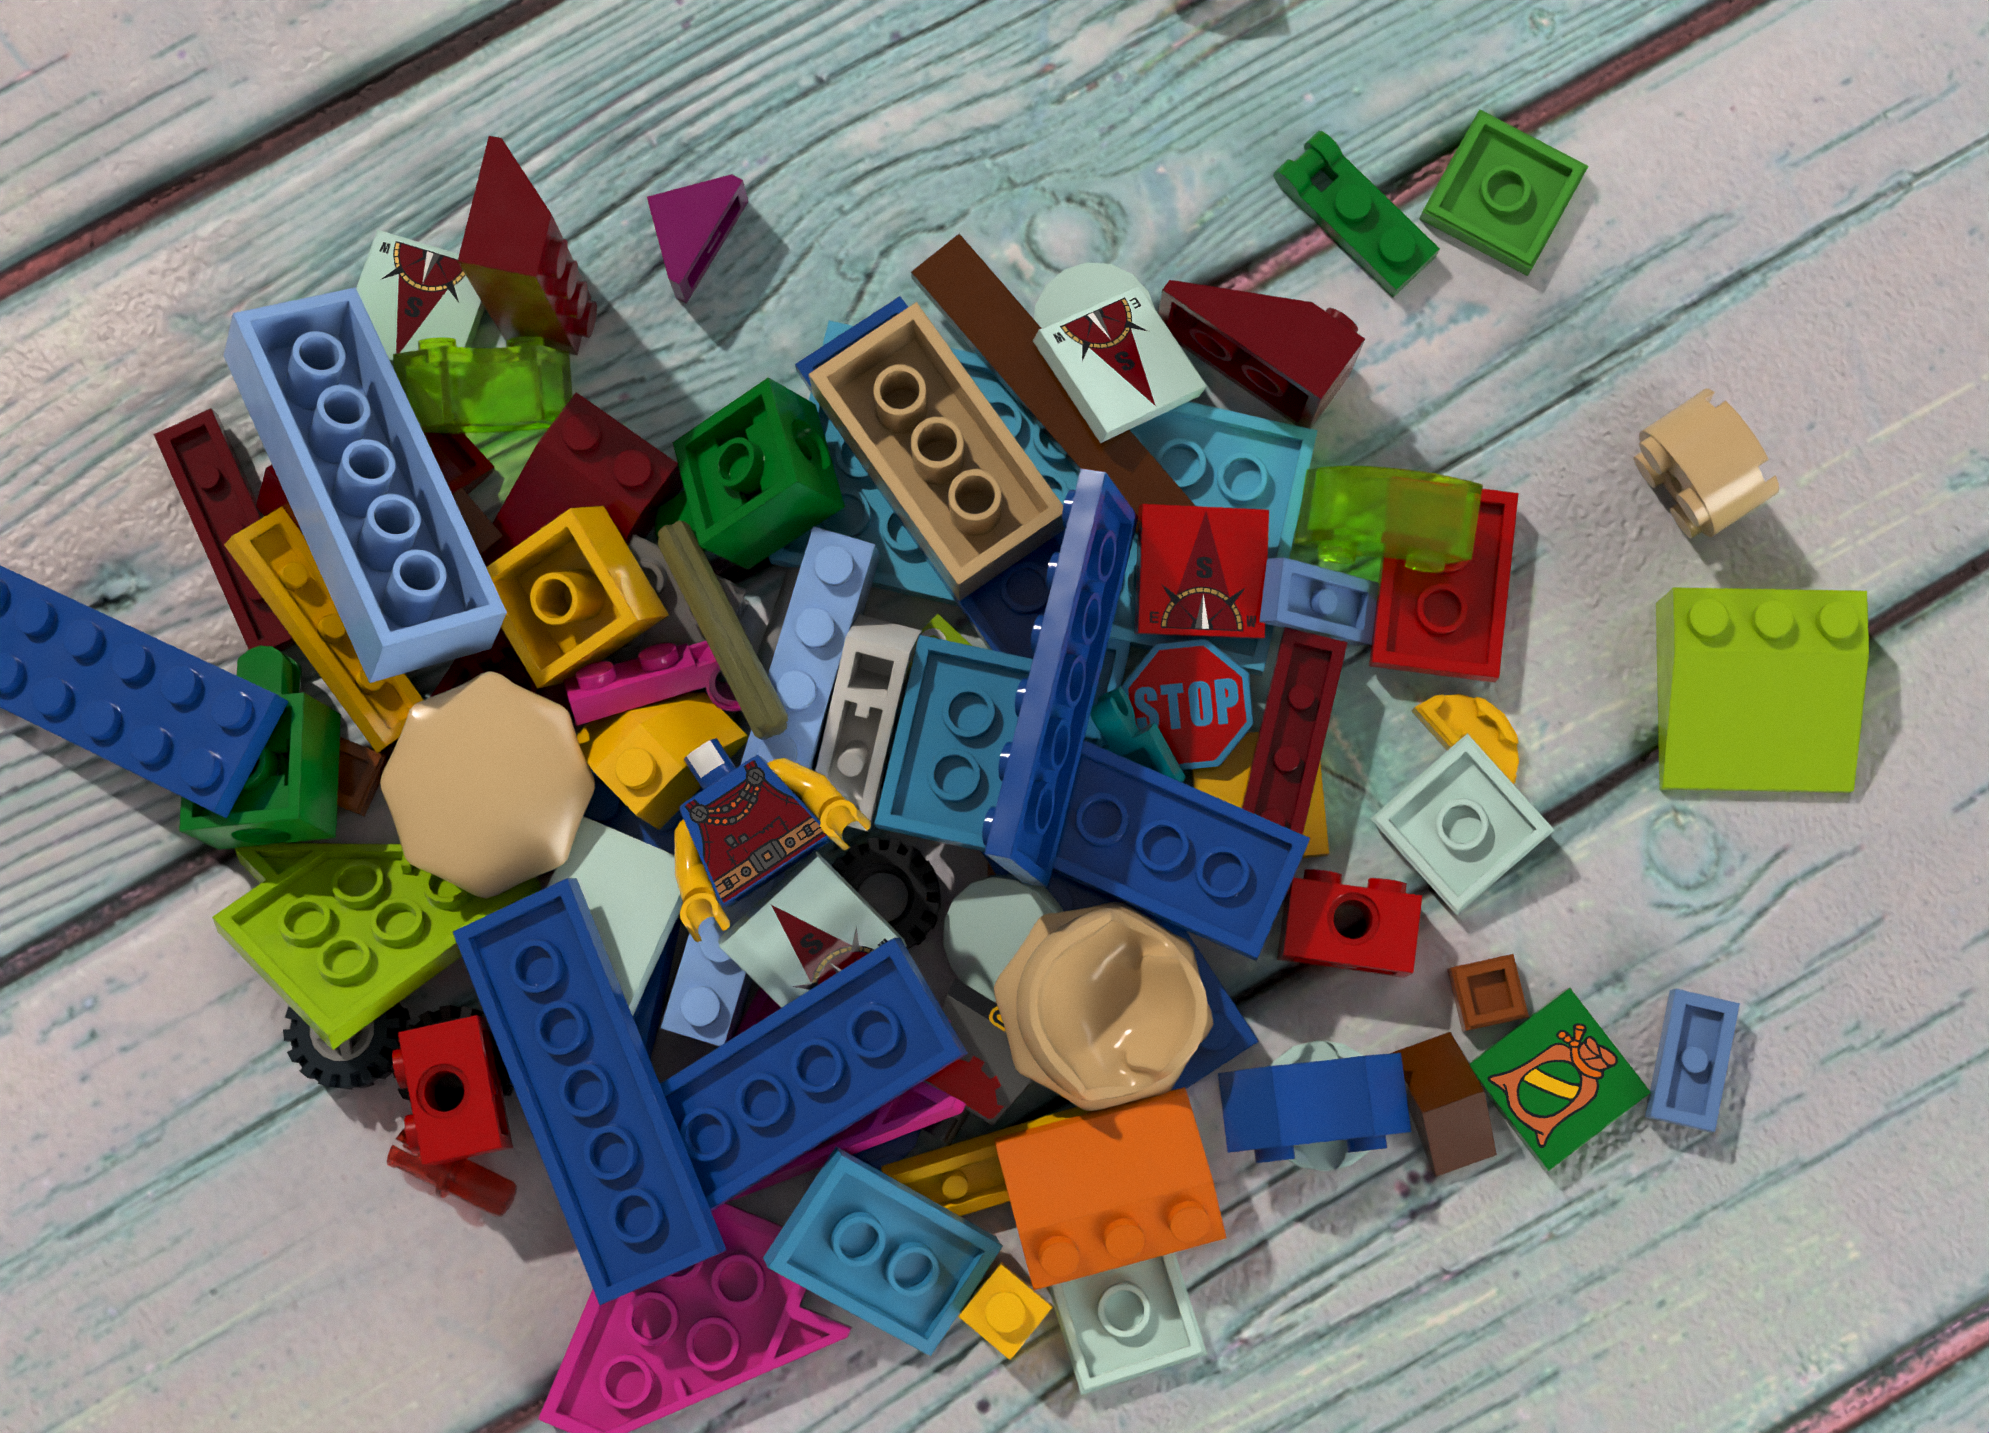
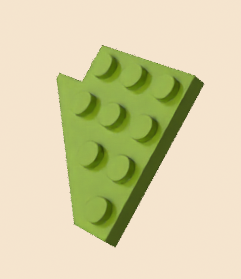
(348, 928)

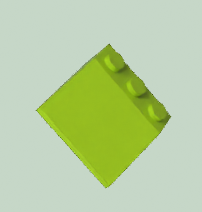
(1760, 688)

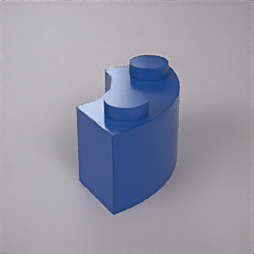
(1314, 1103)

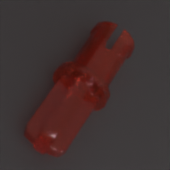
(458, 1178)

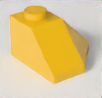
(645, 750)

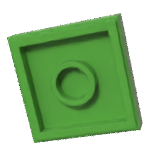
(1503, 192)

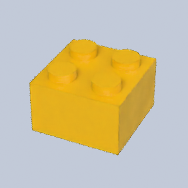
(573, 595)

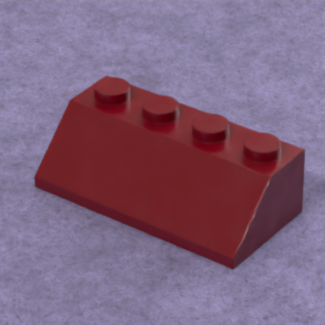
(521, 260)

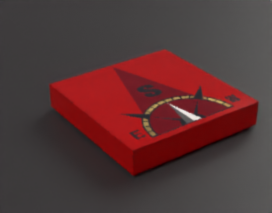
(1200, 571)

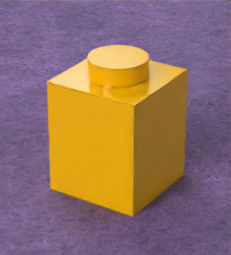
(1005, 1310)

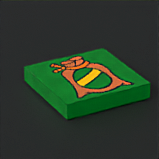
(1558, 1079)

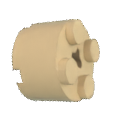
(1706, 464)

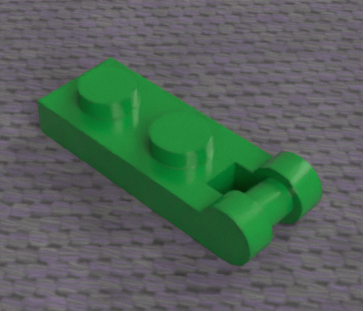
(1356, 215)

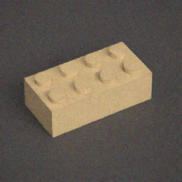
(938, 451)

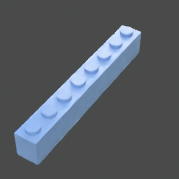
(803, 671)

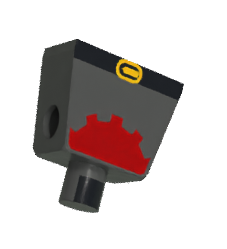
(985, 1075)

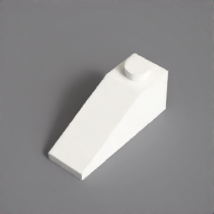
(866, 709)

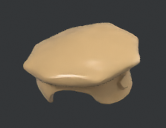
(487, 785)
(1103, 1005)

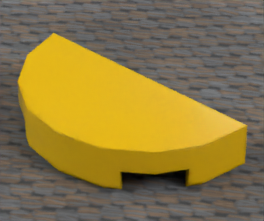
(1456, 715)

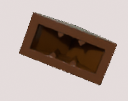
(1446, 1104)

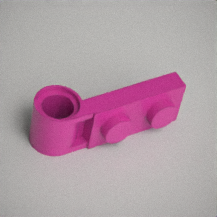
(652, 677)

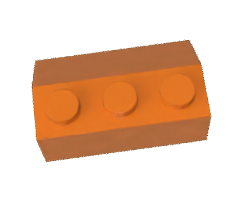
(1110, 1188)

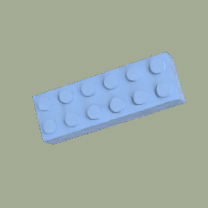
(363, 483)

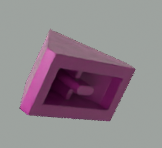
(693, 227)

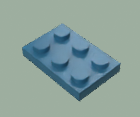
(950, 742)
(882, 1251)

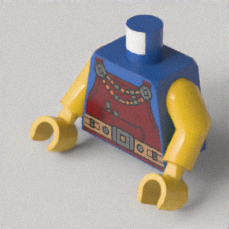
(750, 828)

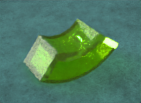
(485, 387)
(1389, 515)

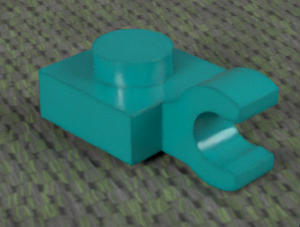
(1145, 746)

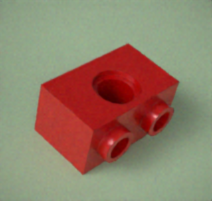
(1390, 930)
(481, 1119)

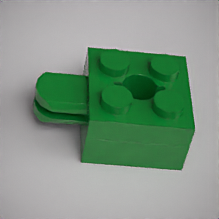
(754, 476)
(304, 795)

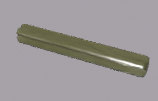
(722, 630)

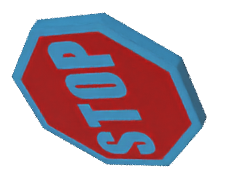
(1194, 699)

